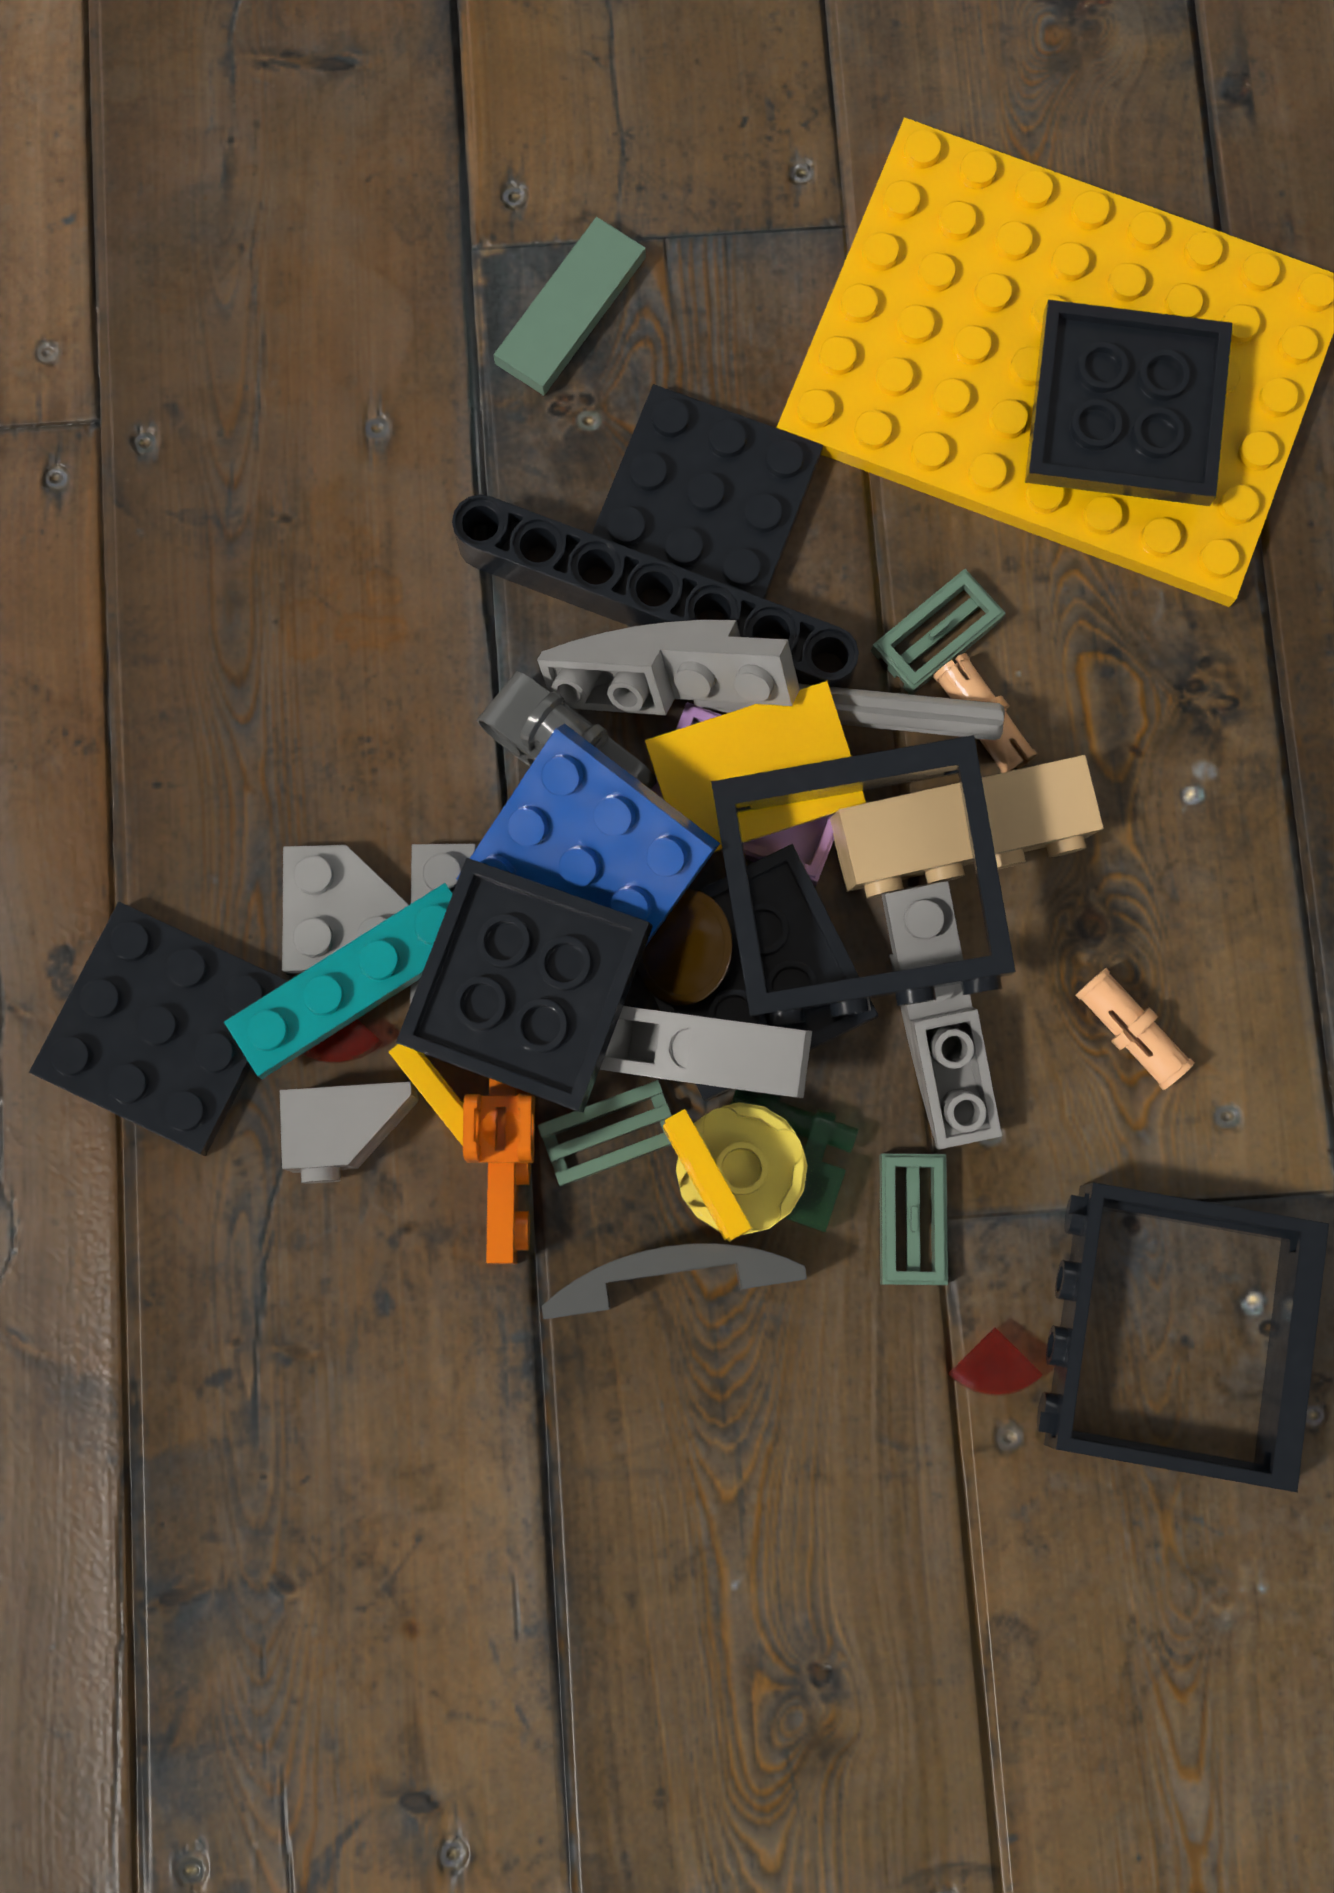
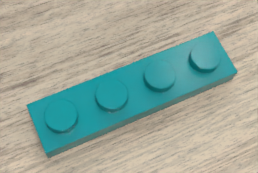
(340, 986)

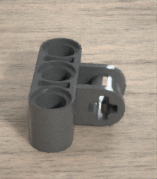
(527, 715)

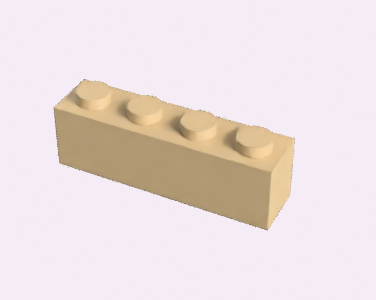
(929, 833)

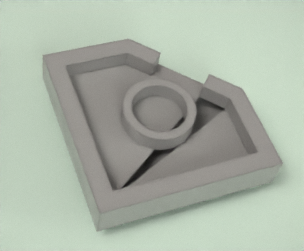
(329, 903)

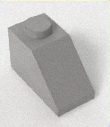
(339, 1126)

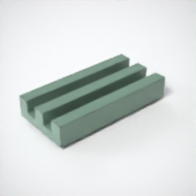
(900, 664)
(571, 1120)
(912, 1275)

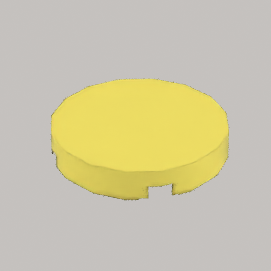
(756, 1158)

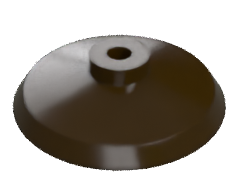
(688, 951)

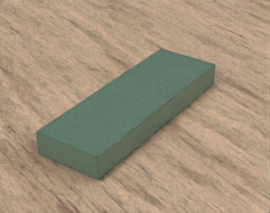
(570, 306)

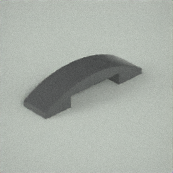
(752, 1267)

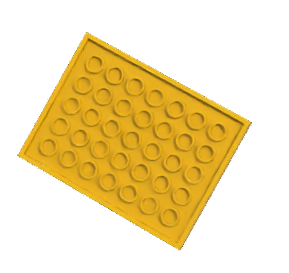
(939, 337)

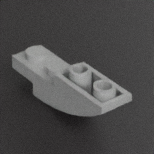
(659, 662)
(944, 1032)
(709, 1051)

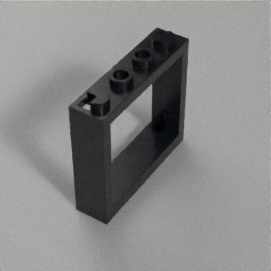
(850, 776)
(1289, 1345)

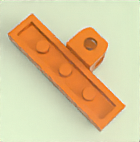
(501, 1133)

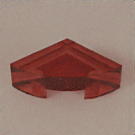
(345, 1045)
(995, 1368)

